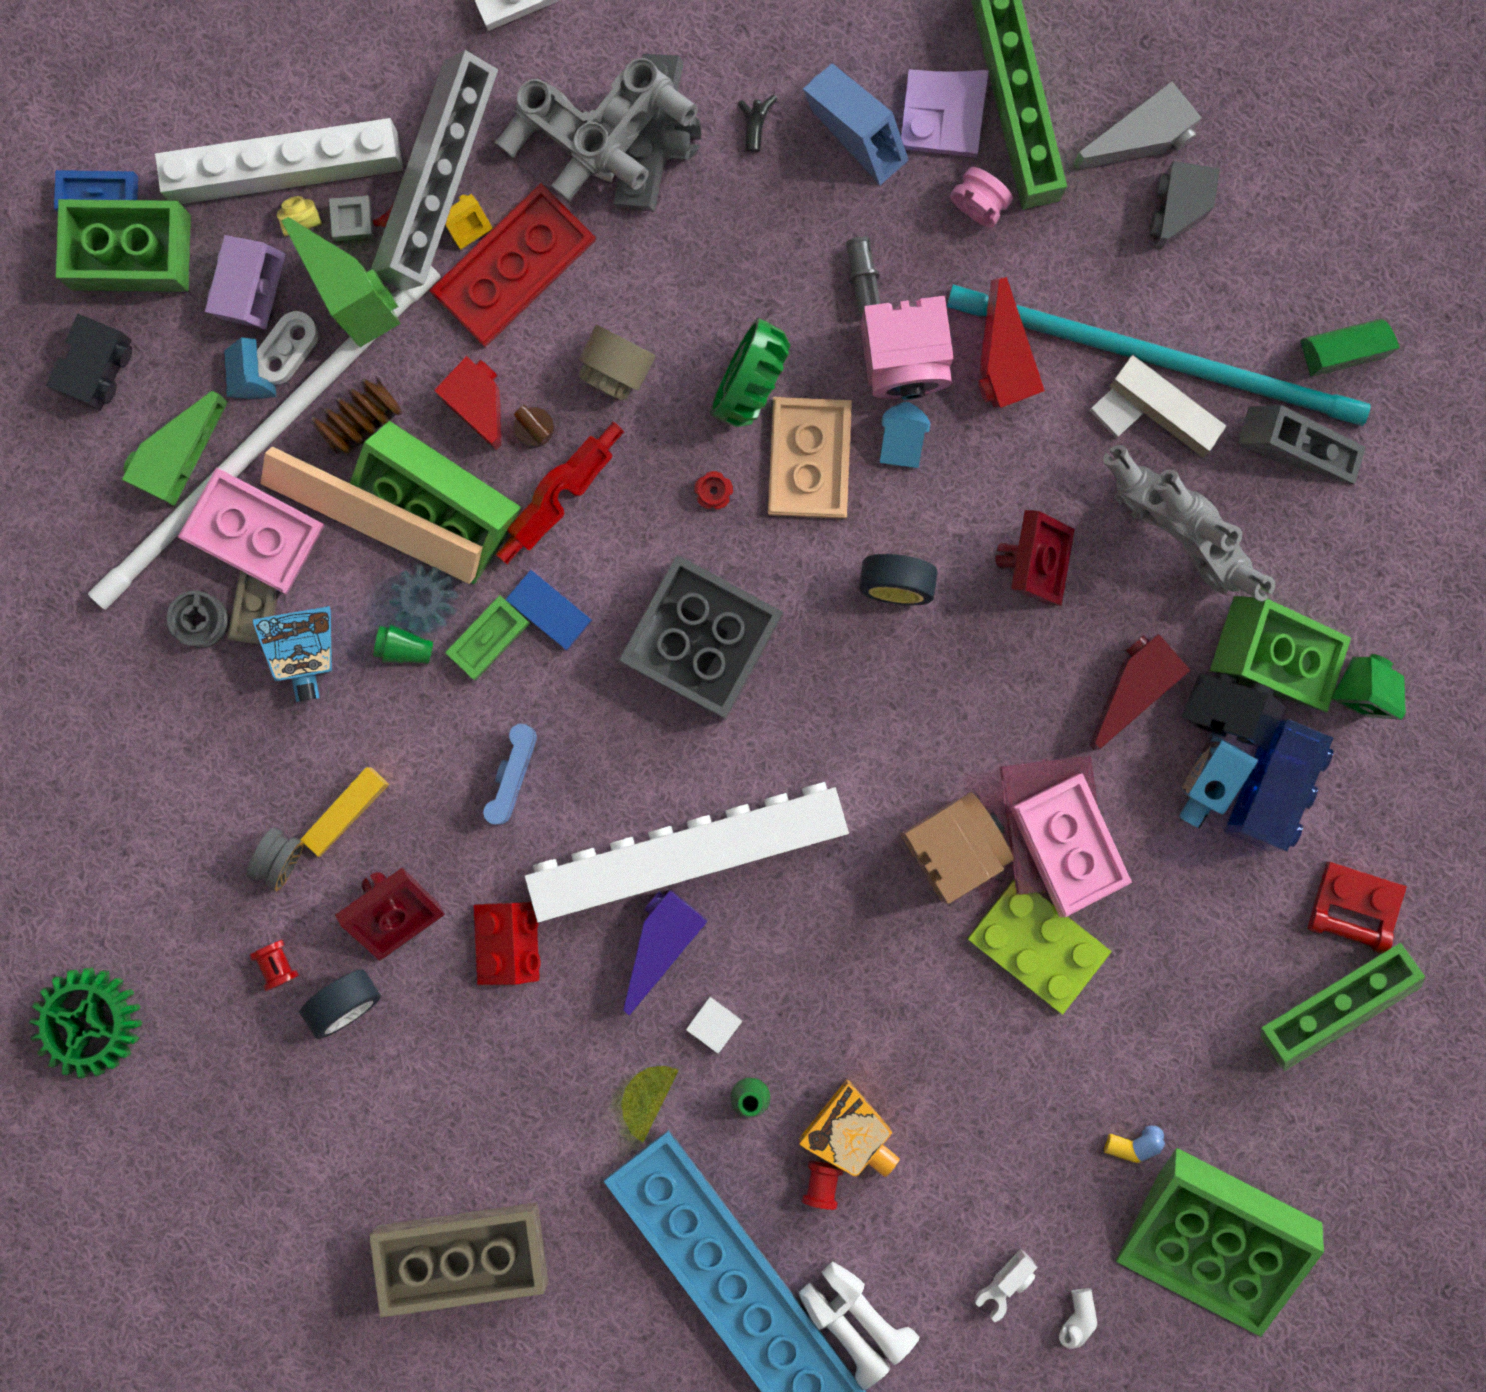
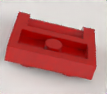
(1360, 894)

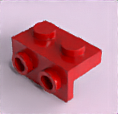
(506, 943)

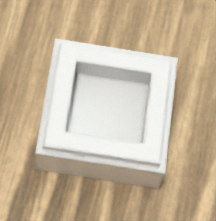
(1115, 413)
(714, 1025)

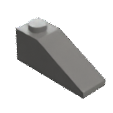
(1147, 131)

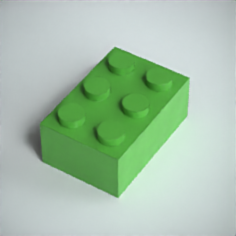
(123, 245)

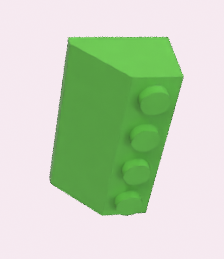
(434, 488)

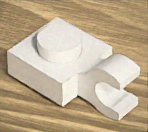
(1012, 1277)

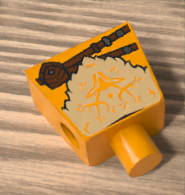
(850, 1134)

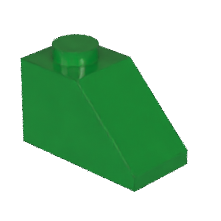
(1372, 688)

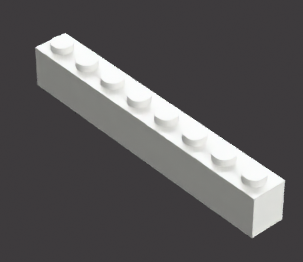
(687, 853)

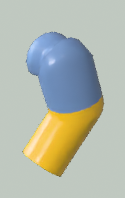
(1138, 1150)

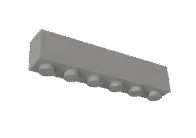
(434, 171)

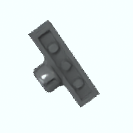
(657, 143)

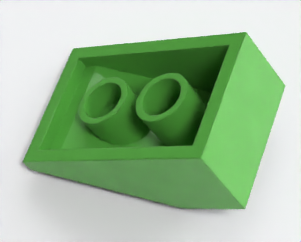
(349, 291)
(1281, 651)

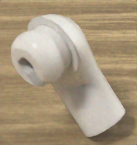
(1082, 1321)

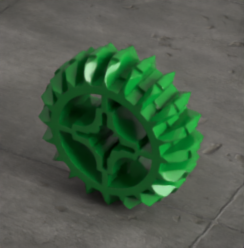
(70, 1053)

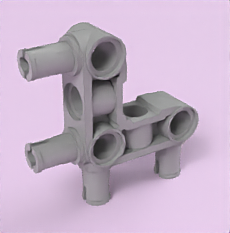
(614, 122)
(1190, 519)

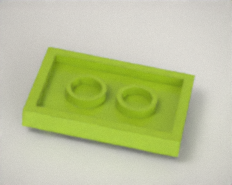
(1039, 947)

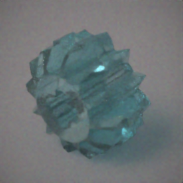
(418, 613)

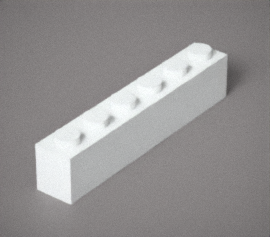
(279, 161)

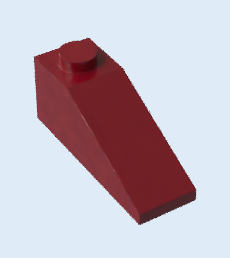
(1139, 683)

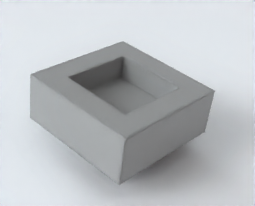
(351, 218)

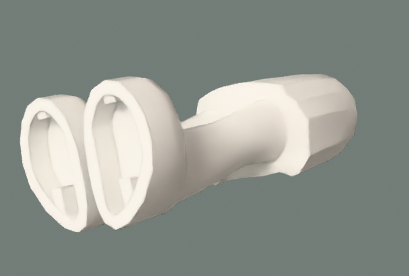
(893, 1342)

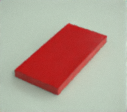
(513, 265)

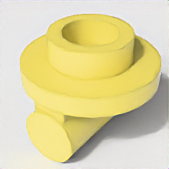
(299, 210)

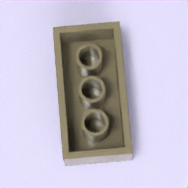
(459, 1259)

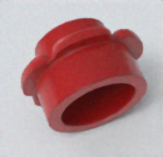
(710, 480)

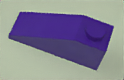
(662, 940)

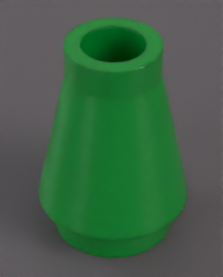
(401, 646)
(750, 1087)

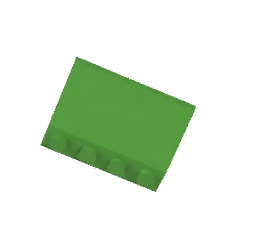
(1221, 1243)

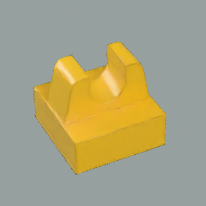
(467, 221)

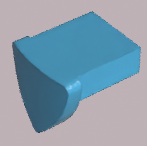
(243, 373)
(903, 435)

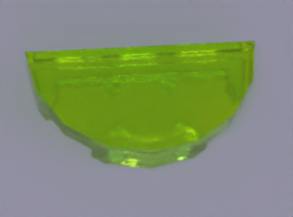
(645, 1097)

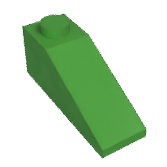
(170, 455)

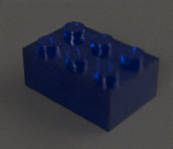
(1280, 787)

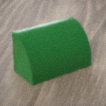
(1349, 347)

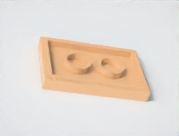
(809, 457)

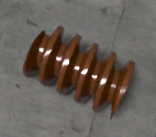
(356, 415)

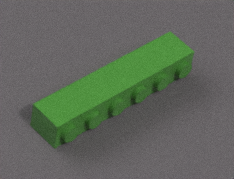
(1020, 101)

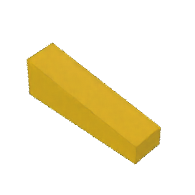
(344, 811)

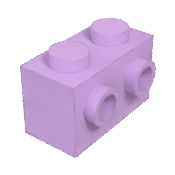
(245, 282)

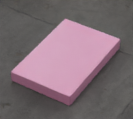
(251, 531)
(1070, 845)

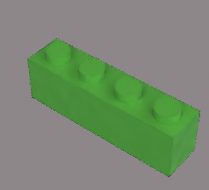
(1342, 1006)

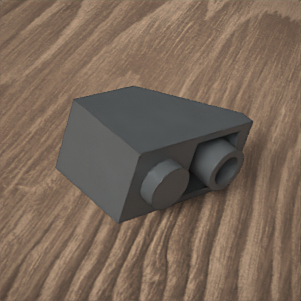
(1187, 199)

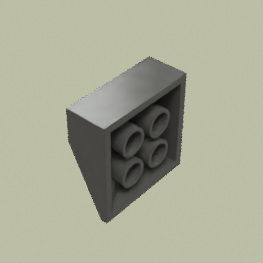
(701, 637)

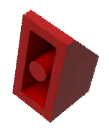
(474, 398)

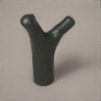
(755, 119)

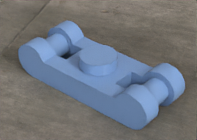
(511, 774)

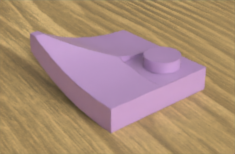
(944, 111)

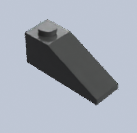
(1300, 442)

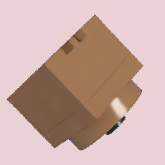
(958, 847)

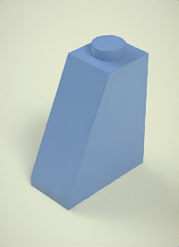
(857, 122)

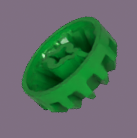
(751, 374)

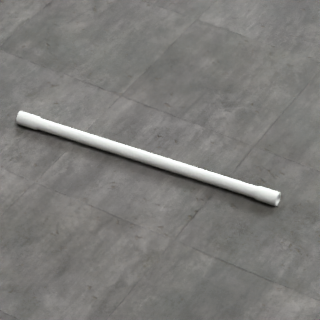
(120, 578)

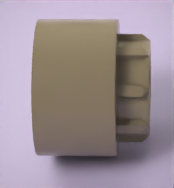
(614, 363)

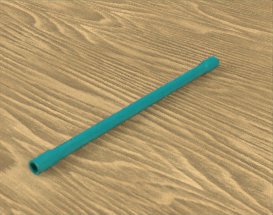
(1333, 405)

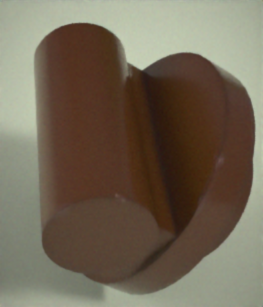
(533, 426)

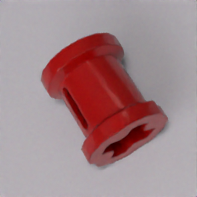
(262, 958)
(822, 1185)

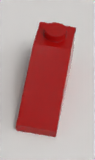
(1006, 356)

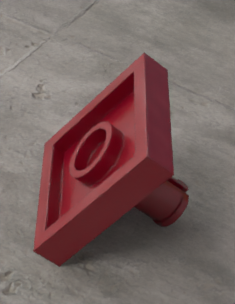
(1040, 557)
(389, 912)

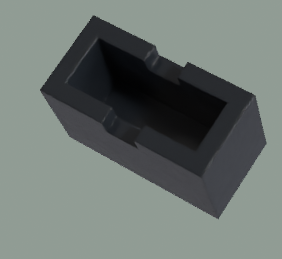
(91, 363)
(1225, 707)

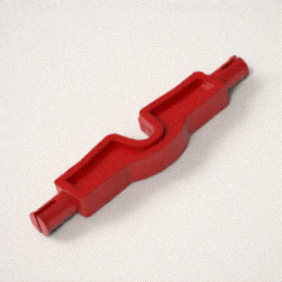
(545, 508)

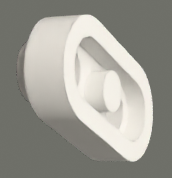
(282, 346)

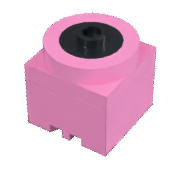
(907, 348)

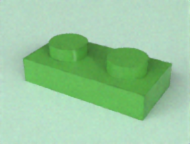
(487, 638)

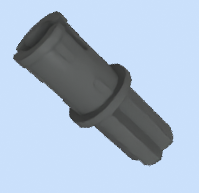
(863, 272)

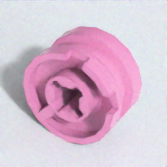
(981, 196)

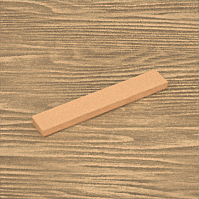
(371, 515)

